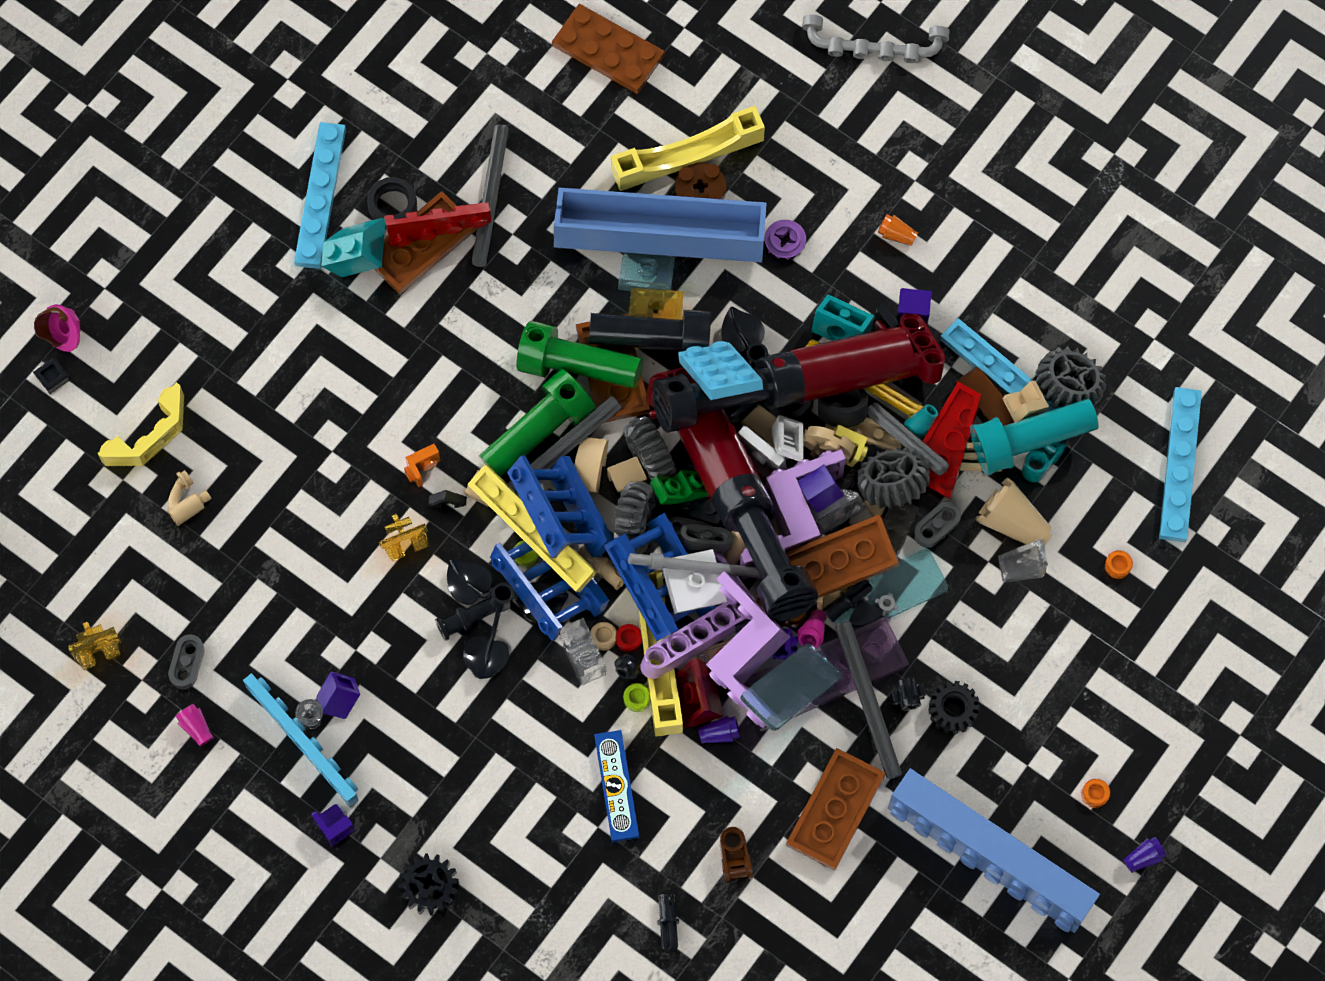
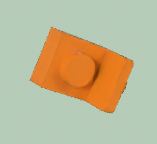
(421, 460)

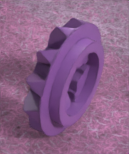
(779, 230)

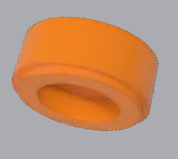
(1118, 564)
(1095, 793)

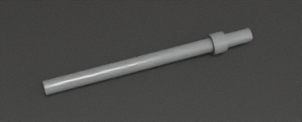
(658, 561)

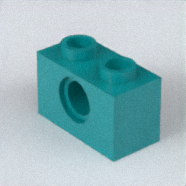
(840, 320)

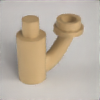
(188, 507)

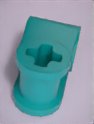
(1045, 458)

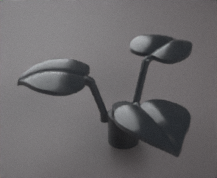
(743, 333)
(466, 584)

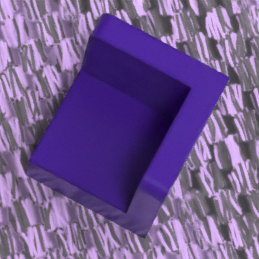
(914, 302)
(820, 488)
(338, 695)
(333, 824)

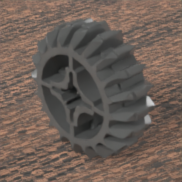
(1073, 373)
(650, 448)
(893, 477)
(634, 511)

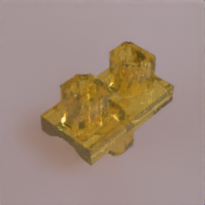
(392, 544)
(92, 641)

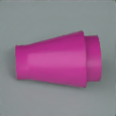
(813, 629)
(194, 724)

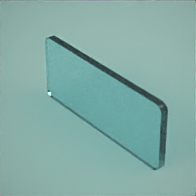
(910, 583)
(790, 687)

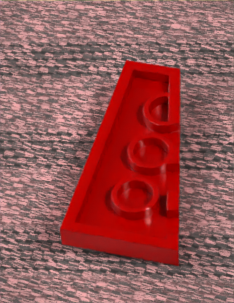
(437, 222)
(951, 435)

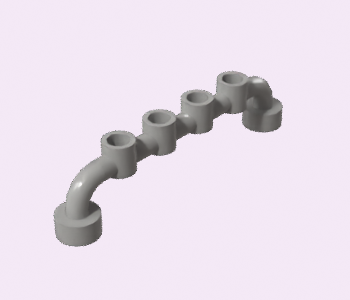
(862, 47)

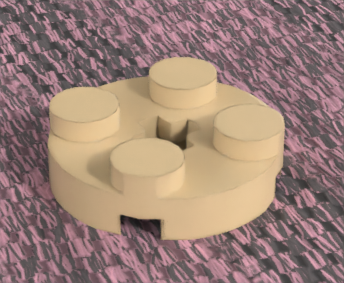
(821, 440)

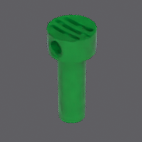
(543, 350)
(539, 422)

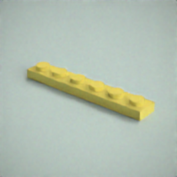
(510, 508)

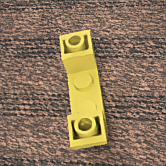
(118, 453)

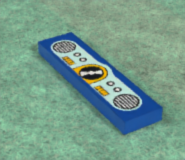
(616, 786)

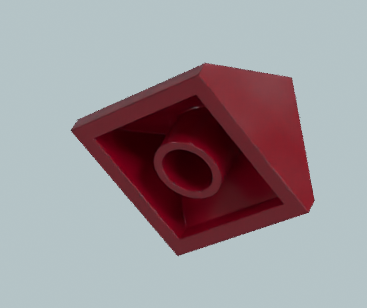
(697, 694)

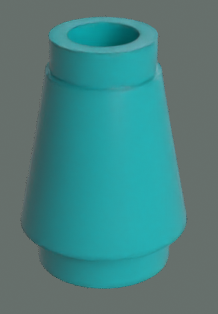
(921, 421)

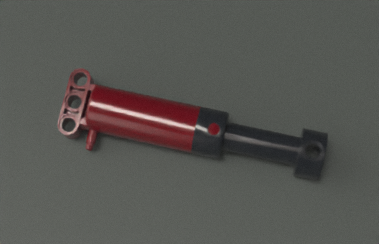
(814, 372)
(743, 507)

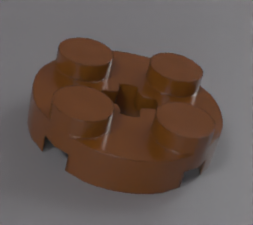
(701, 173)

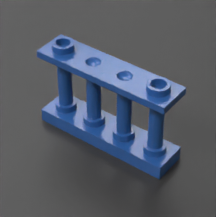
(576, 499)
(638, 581)
(591, 595)

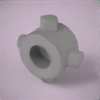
(886, 603)

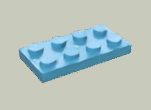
(720, 370)

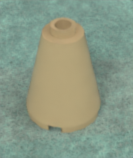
(1014, 515)

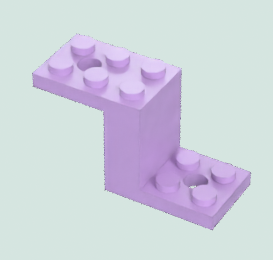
(790, 505)
(748, 648)

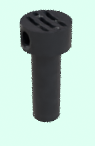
(651, 332)

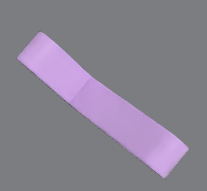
(688, 642)

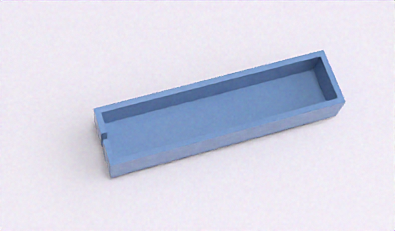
(659, 225)
(992, 851)

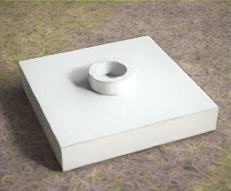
(761, 451)
(693, 589)

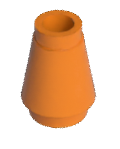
(896, 230)

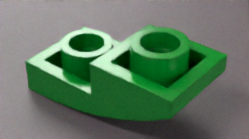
(678, 489)

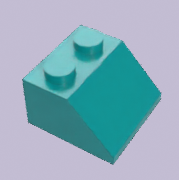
(355, 248)

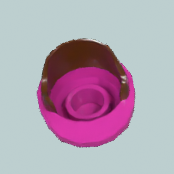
(59, 327)

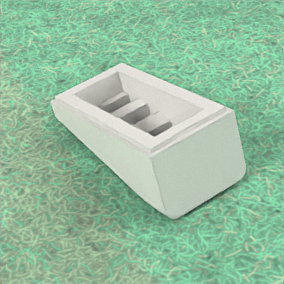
(788, 437)

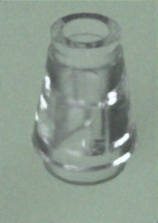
(309, 708)

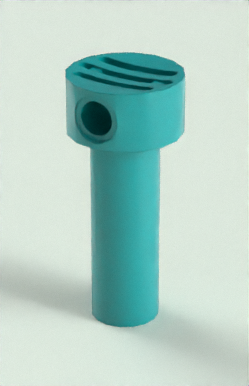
(998, 443)

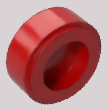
(628, 638)

